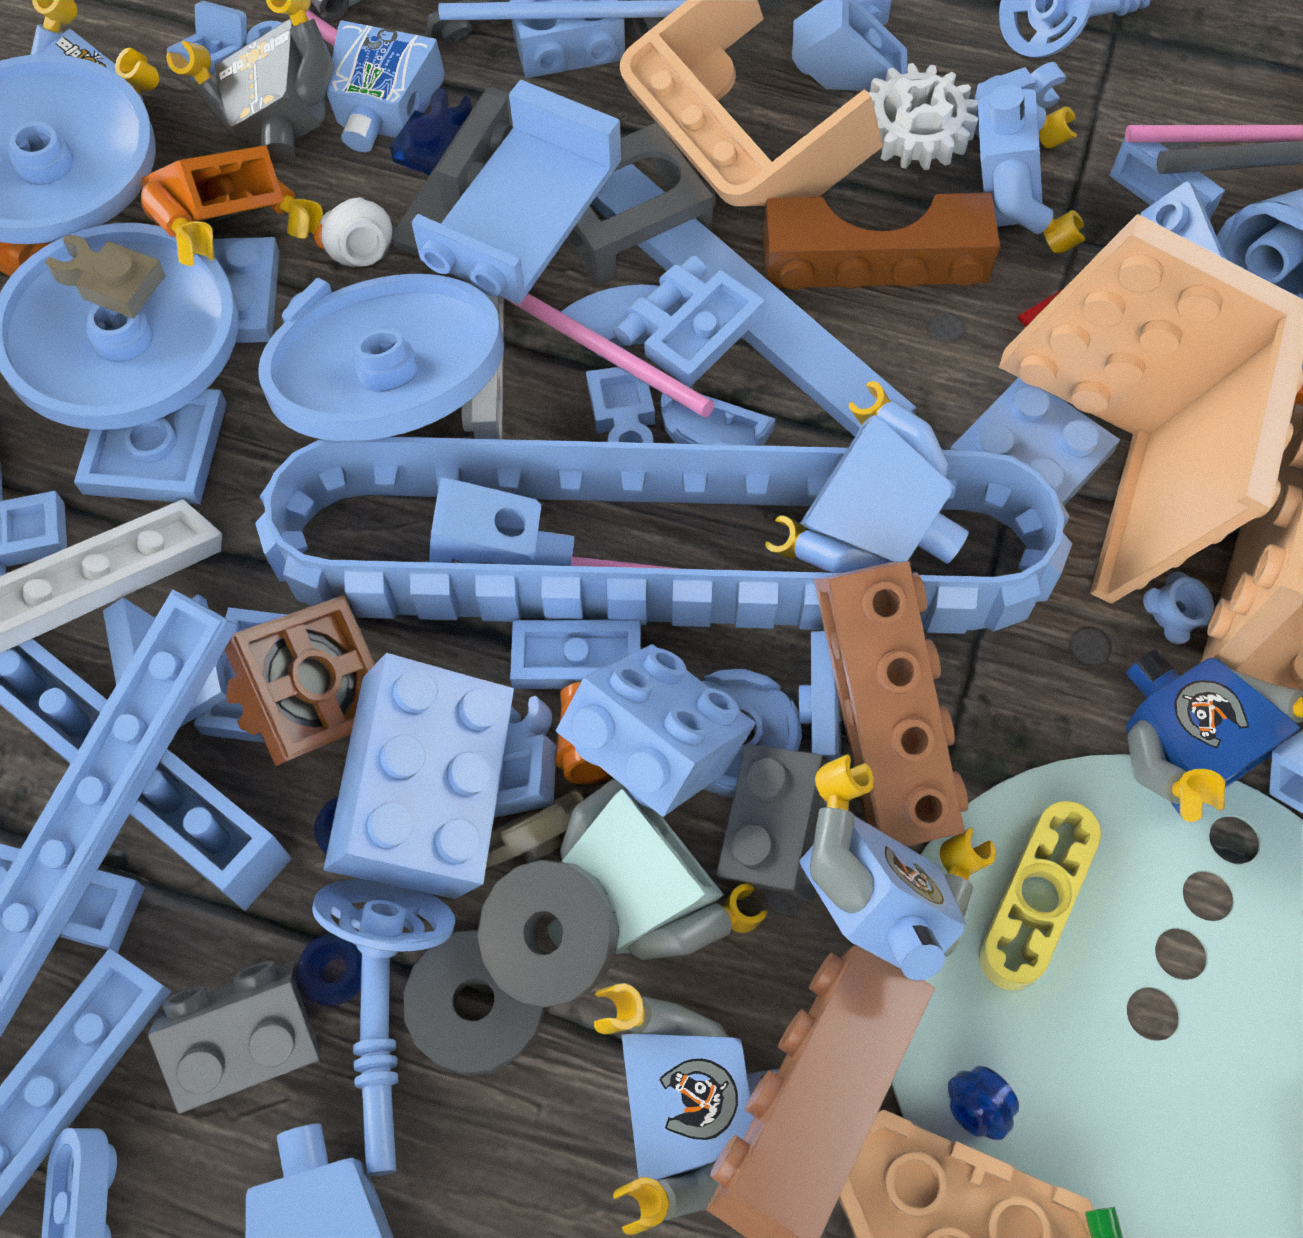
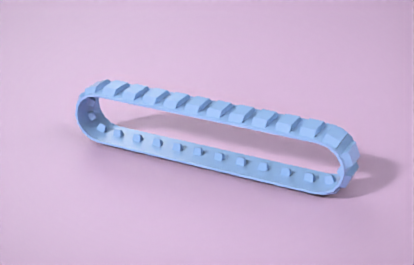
(634, 473)

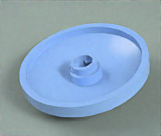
(68, 146)
(382, 357)
(102, 366)

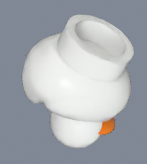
(355, 233)

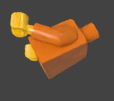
(217, 188)

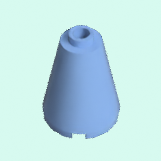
(1268, 240)

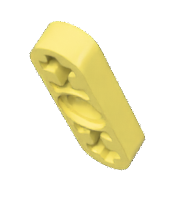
(1077, 859)

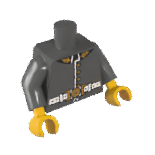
(269, 87)

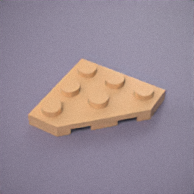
(938, 1188)

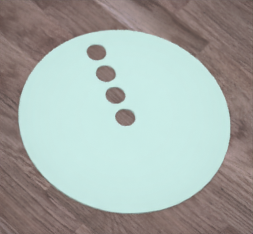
(1169, 1131)

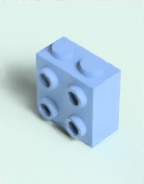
(655, 727)

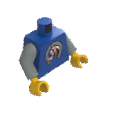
(1204, 729)

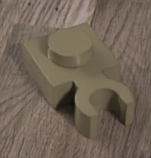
(112, 278)

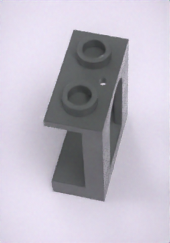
(689, 198)

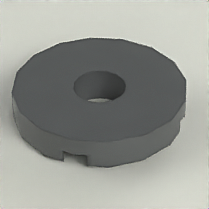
(509, 938)
(442, 1034)

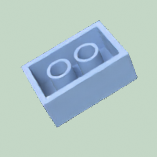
(420, 779)

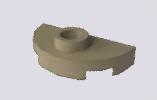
(534, 832)

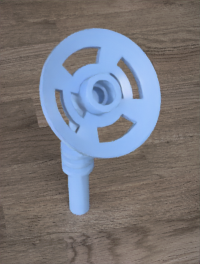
(1049, 13)
(378, 939)

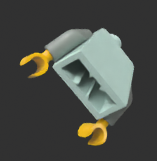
(650, 878)

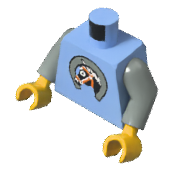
(883, 890)
(683, 1098)

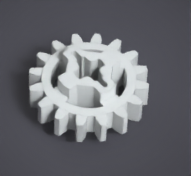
(923, 115)

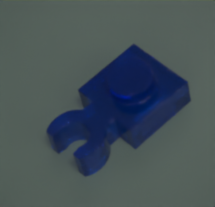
(428, 136)

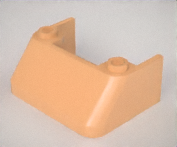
(684, 71)

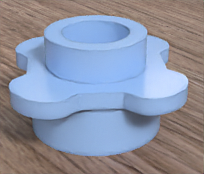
(1180, 606)

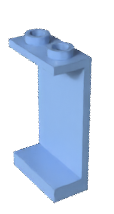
(524, 195)

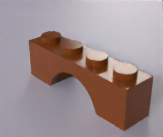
(816, 248)

